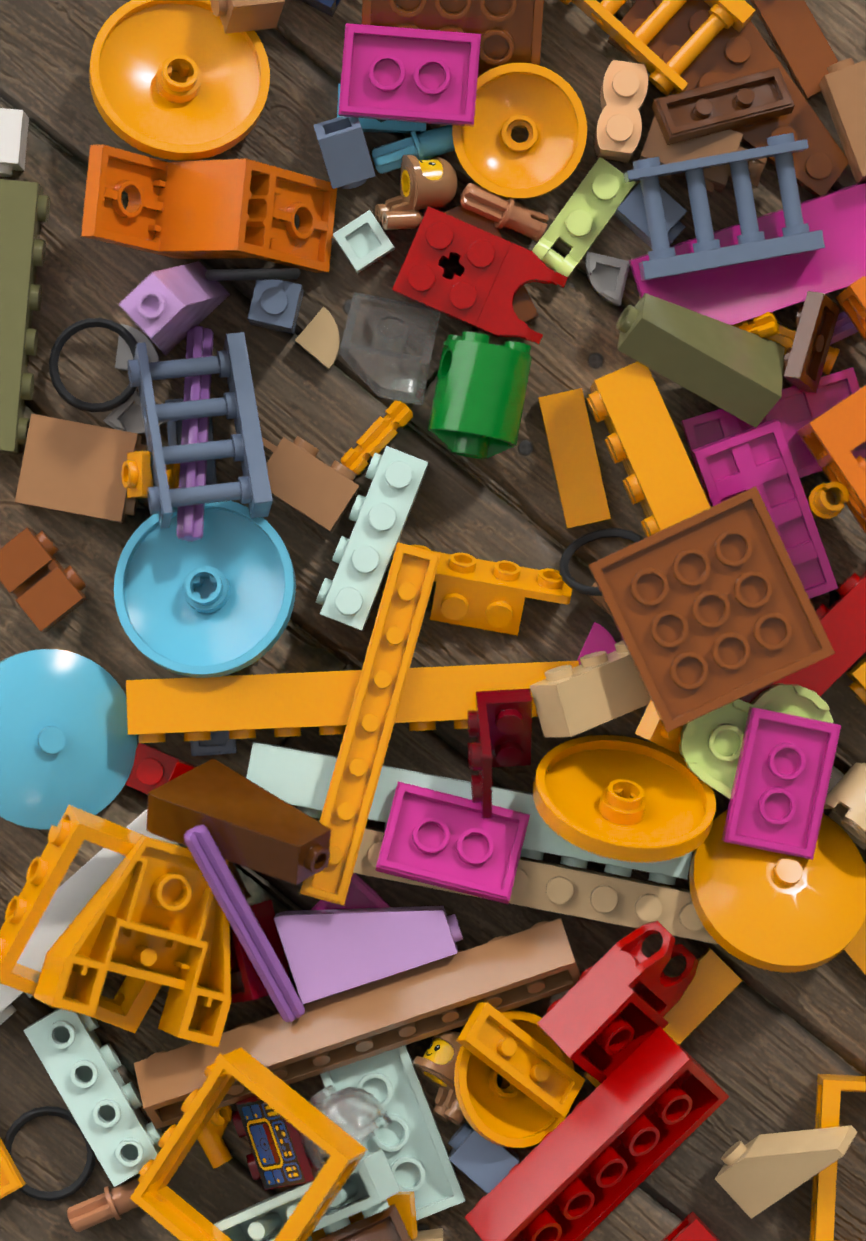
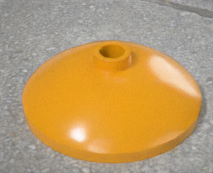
(528, 99)
(504, 1112)

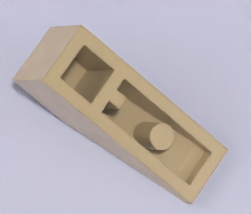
(779, 1163)

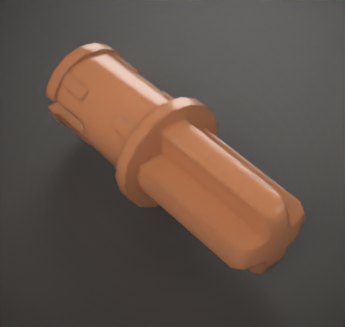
(504, 211)
(103, 1207)

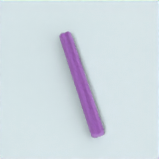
(191, 518)
(244, 923)

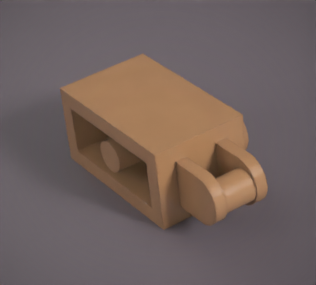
(700, 147)
(308, 483)

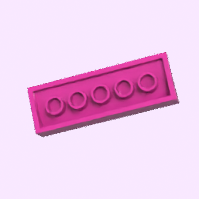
(770, 284)

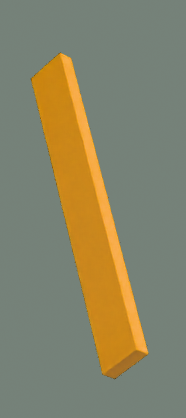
(373, 717)

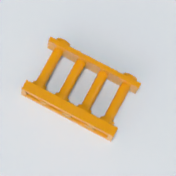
(666, 75)

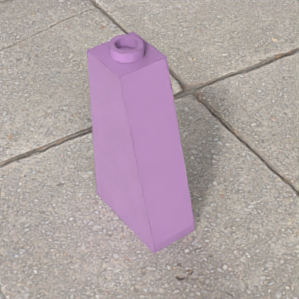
(173, 303)
(357, 946)

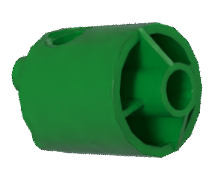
(479, 395)

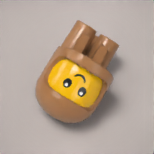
(421, 185)
(439, 1067)

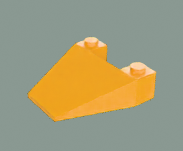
(155, 925)

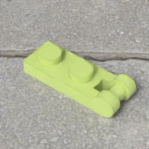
(584, 217)

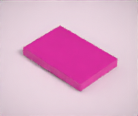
(409, 75)
(781, 783)
(450, 845)

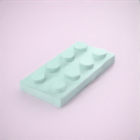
(413, 1138)

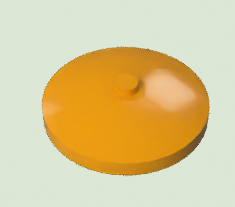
(176, 79)
(623, 798)
(780, 906)

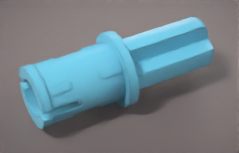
(422, 146)

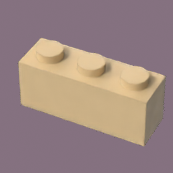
(588, 694)

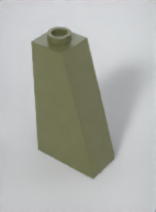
(705, 356)

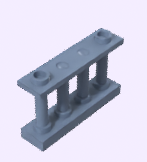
(751, 242)
(236, 405)

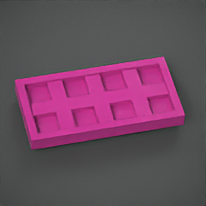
(792, 410)
(764, 460)

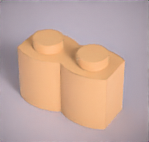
(620, 119)

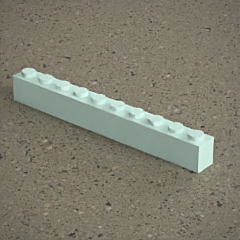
(305, 777)

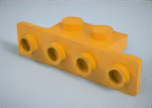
(489, 592)

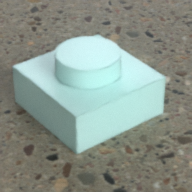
(363, 241)

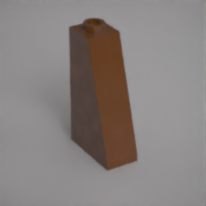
(243, 820)

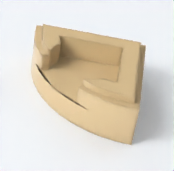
(321, 338)

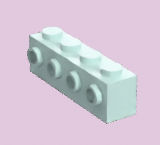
(373, 541)
(95, 1092)
(363, 1191)

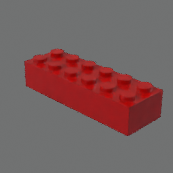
(602, 1147)

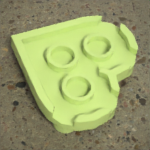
(714, 740)

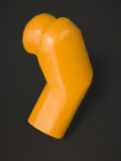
(211, 1137)

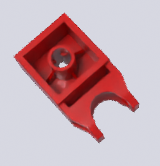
(489, 281)
(618, 1002)

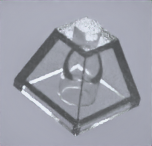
(390, 345)

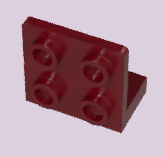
(502, 738)

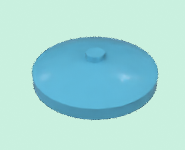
(205, 601)
(60, 737)

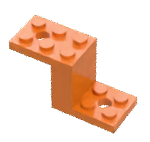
(209, 209)
(844, 425)

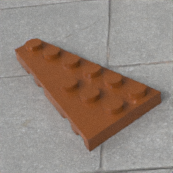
(739, 55)

